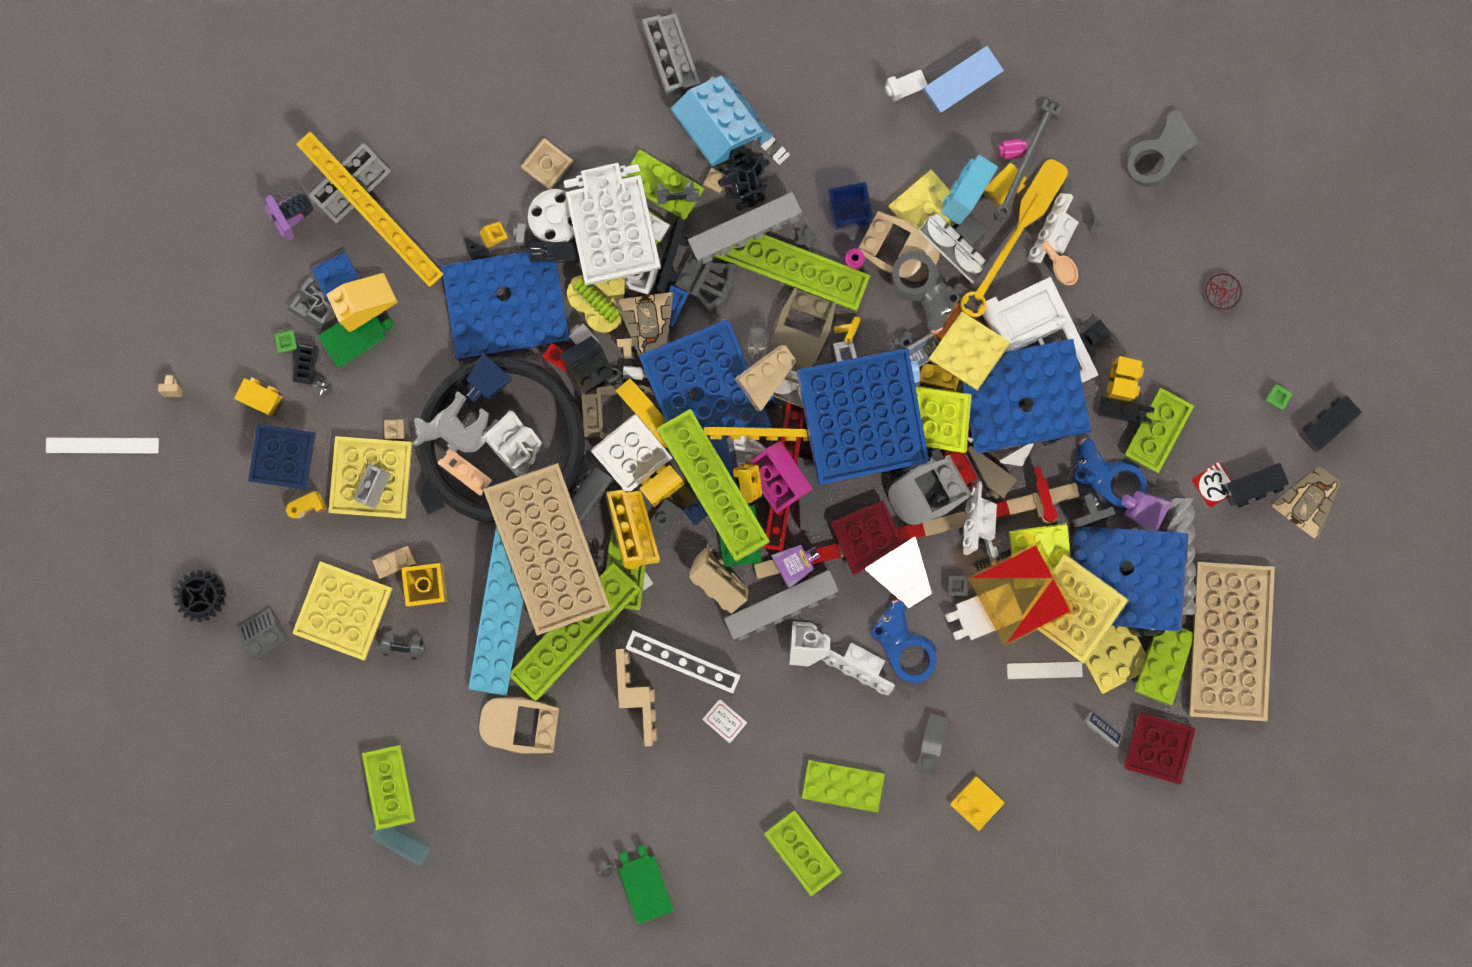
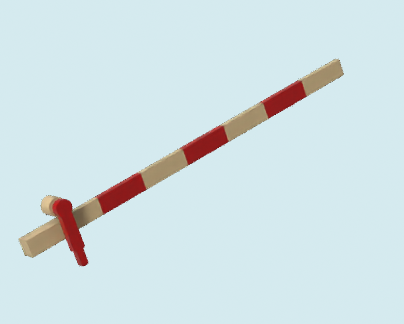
(1041, 501)

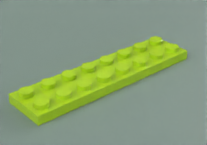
(801, 270)
(713, 485)
(565, 644)

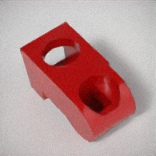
(552, 356)

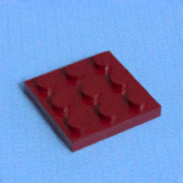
(866, 536)
(1159, 748)

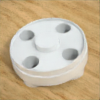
(554, 217)

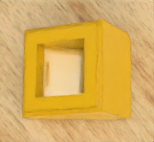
(493, 234)

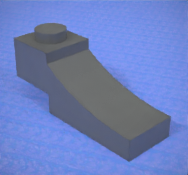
(931, 744)

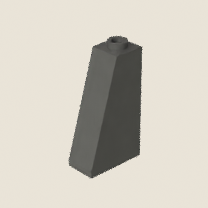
(814, 502)

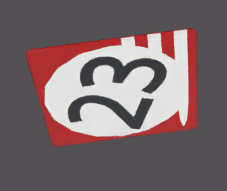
(1211, 484)

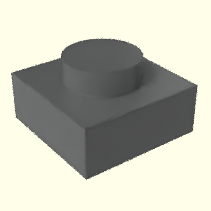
(957, 586)

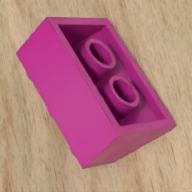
(780, 477)

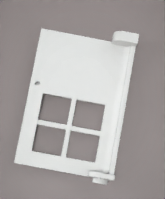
(1032, 316)

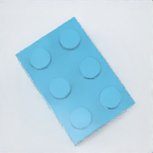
(968, 189)

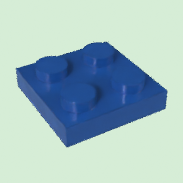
(335, 273)

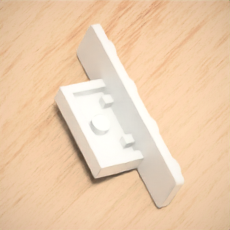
(1057, 229)
(979, 519)
(862, 666)

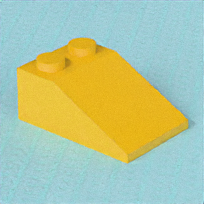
(361, 300)
(661, 485)

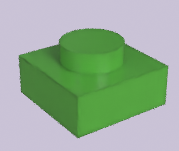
(286, 341)
(1278, 397)

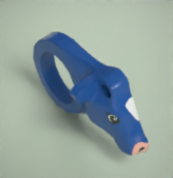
(1097, 474)
(894, 637)

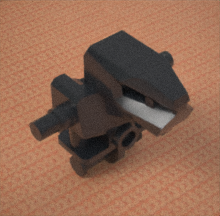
(744, 176)

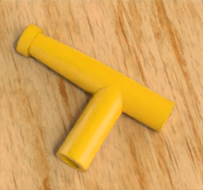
(850, 328)

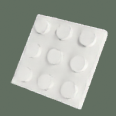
(631, 453)

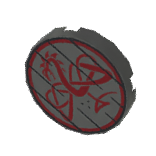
(1222, 291)

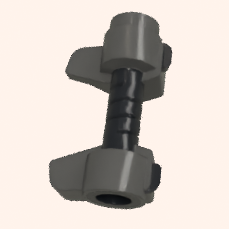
(689, 194)
(414, 649)

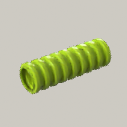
(597, 301)

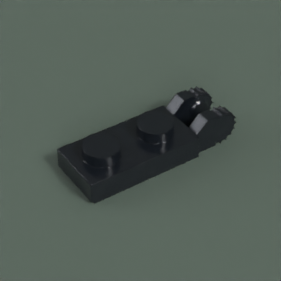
(1123, 410)

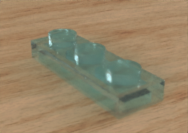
(402, 844)

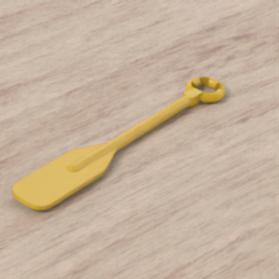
(1031, 208)

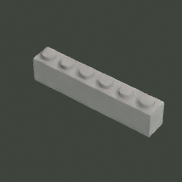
(744, 228)
(780, 605)

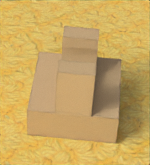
(627, 346)
(170, 388)
(394, 429)

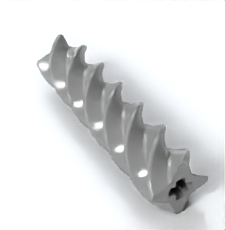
(1180, 517)

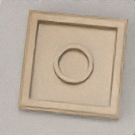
(547, 164)

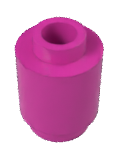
(1012, 149)
(854, 264)

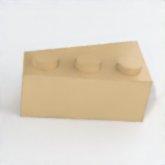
(765, 376)
(717, 581)

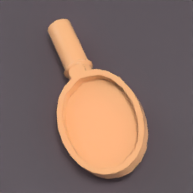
(1063, 266)

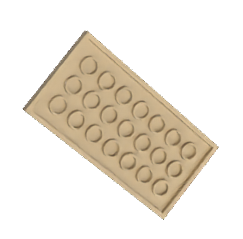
(547, 549)
(1231, 641)

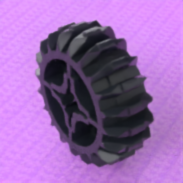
(195, 601)

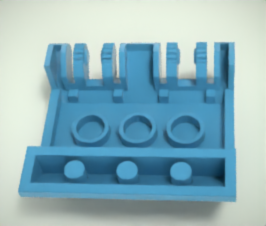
(719, 119)

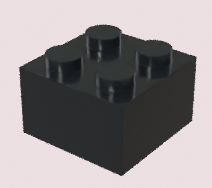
(586, 364)

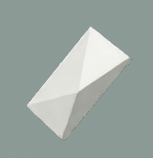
(1013, 455)

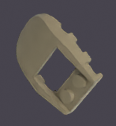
(804, 347)
(593, 410)

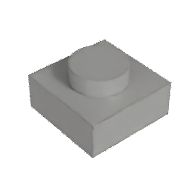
(520, 234)

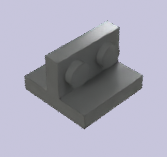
(1089, 507)

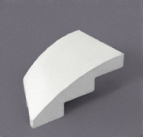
(513, 443)

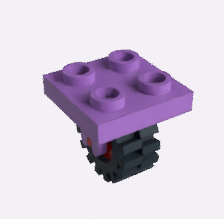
(288, 213)

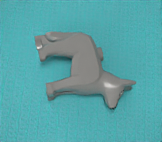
(451, 429)

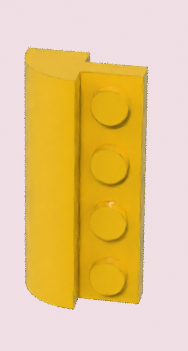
(632, 528)

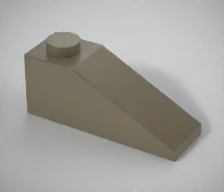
(992, 476)

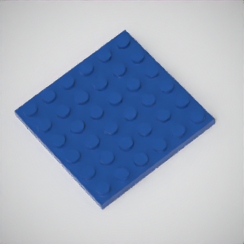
(862, 416)

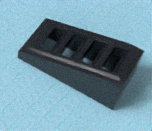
(298, 363)

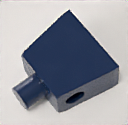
(487, 379)

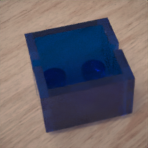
(849, 206)

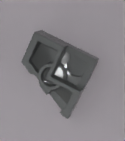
(311, 305)

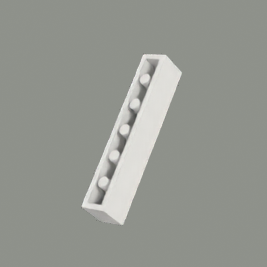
(683, 661)

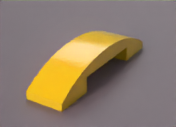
(642, 407)

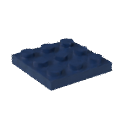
(282, 457)

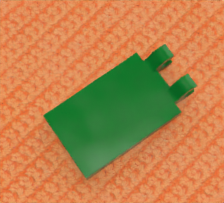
(346, 345)
(644, 886)

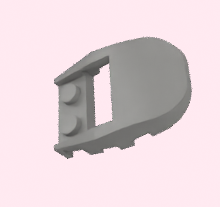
(910, 501)

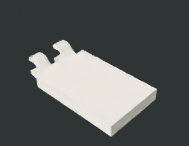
(972, 618)

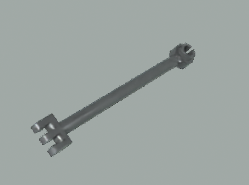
(1048, 113)

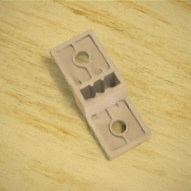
(636, 696)

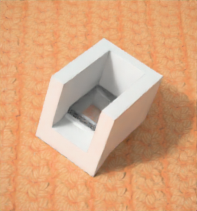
(844, 351)

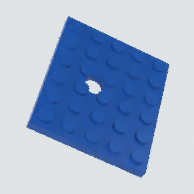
(492, 326)
(707, 361)
(1046, 376)
(1158, 575)

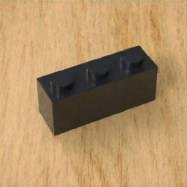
(1330, 422)
(1256, 485)

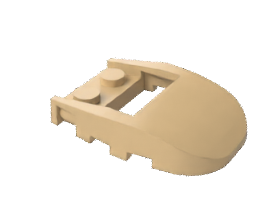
(910, 270)
(499, 724)

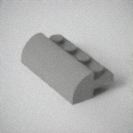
(670, 53)
(364, 168)

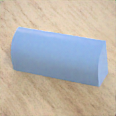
(962, 80)

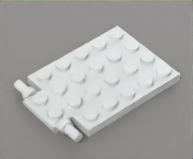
(611, 223)

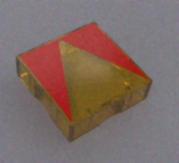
(1022, 593)

